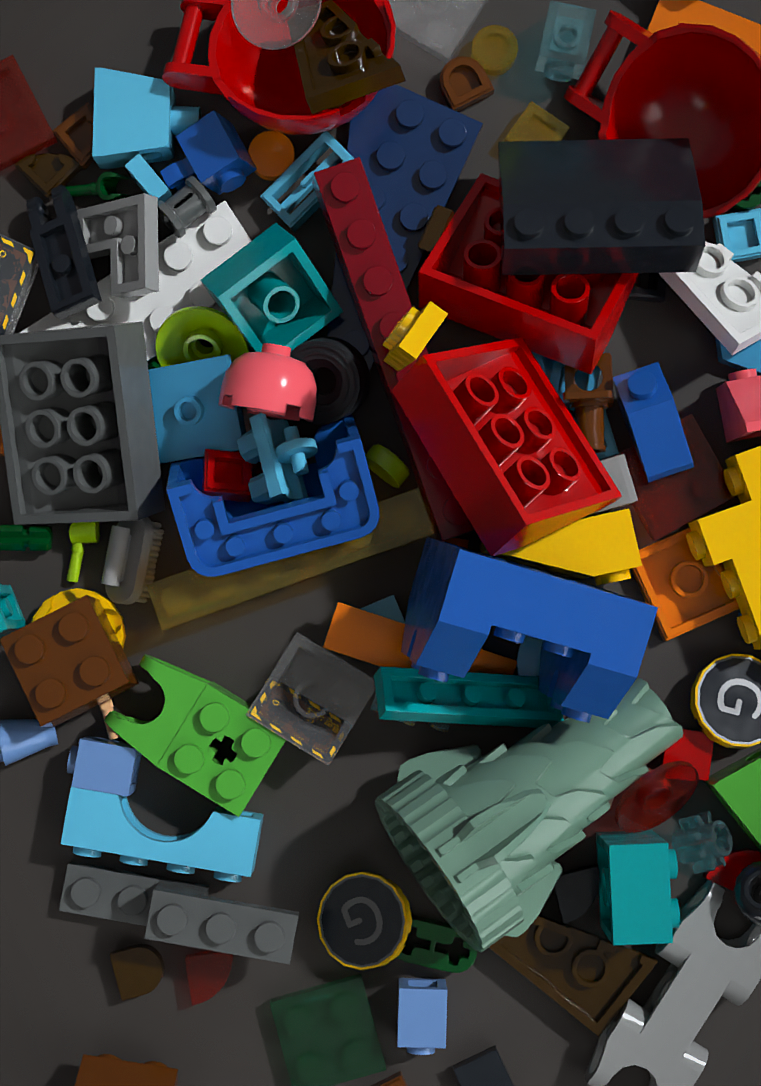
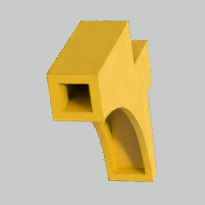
(735, 540)

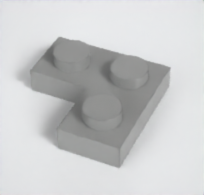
(130, 236)

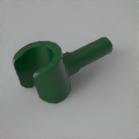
(104, 187)

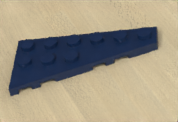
(412, 162)

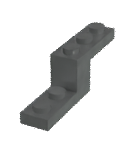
(180, 912)

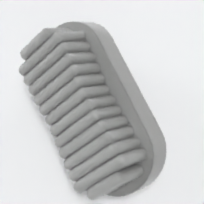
(131, 560)

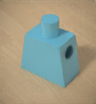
(135, 117)

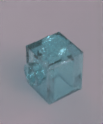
(565, 41)

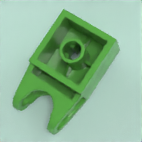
(186, 732)

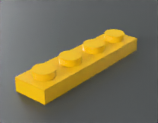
(412, 335)

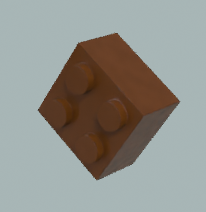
(69, 661)

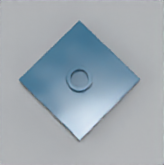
(188, 409)

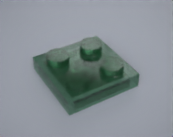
(328, 1033)

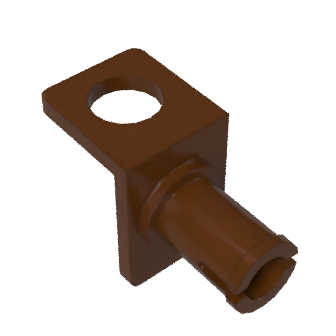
(590, 405)

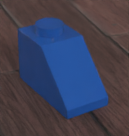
(653, 421)

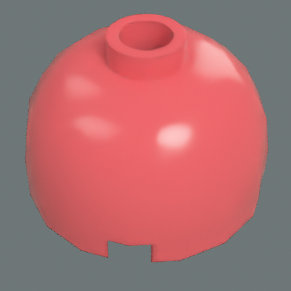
(270, 384)

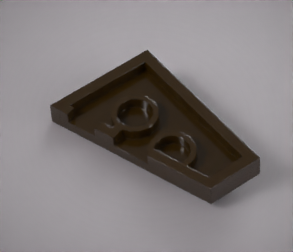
(341, 62)
(577, 969)

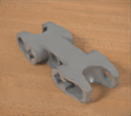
(699, 974)

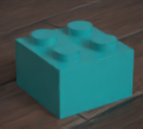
(272, 291)
(636, 887)

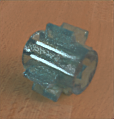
(702, 842)

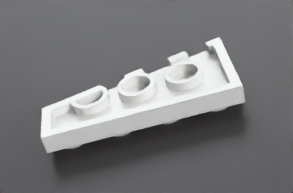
(722, 297)

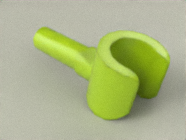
(79, 534)

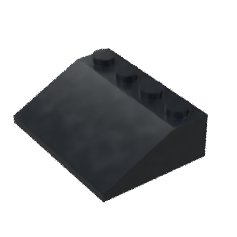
(599, 207)

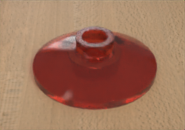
(656, 796)

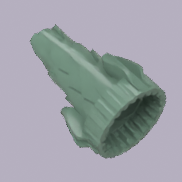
(492, 824)

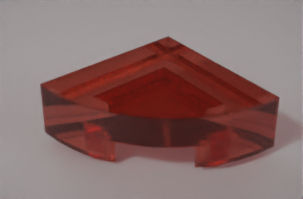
(207, 974)

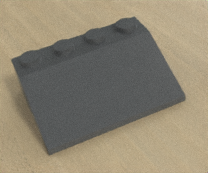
(79, 425)

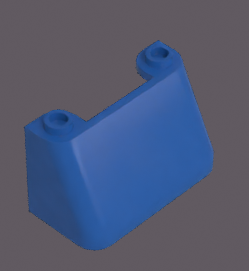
(241, 535)

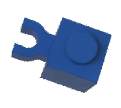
(212, 156)

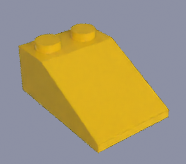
(587, 548)

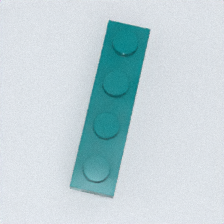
(468, 700)

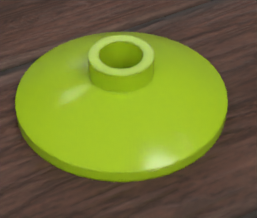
(180, 335)

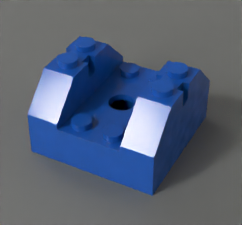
(587, 632)

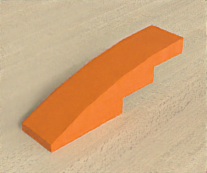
(380, 642)

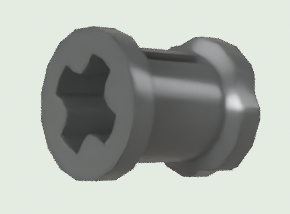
(185, 206)

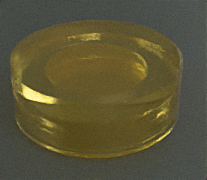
(495, 49)

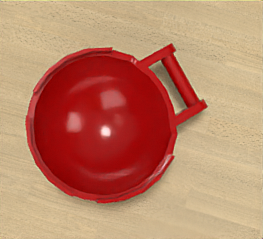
(263, 81)
(683, 85)

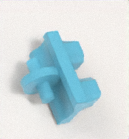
(281, 458)

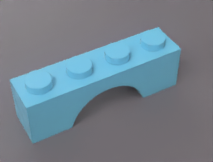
(106, 823)

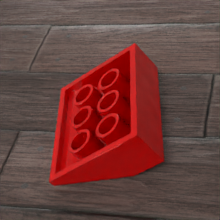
(556, 315)
(504, 442)

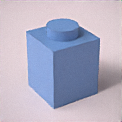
(104, 766)
(421, 1015)

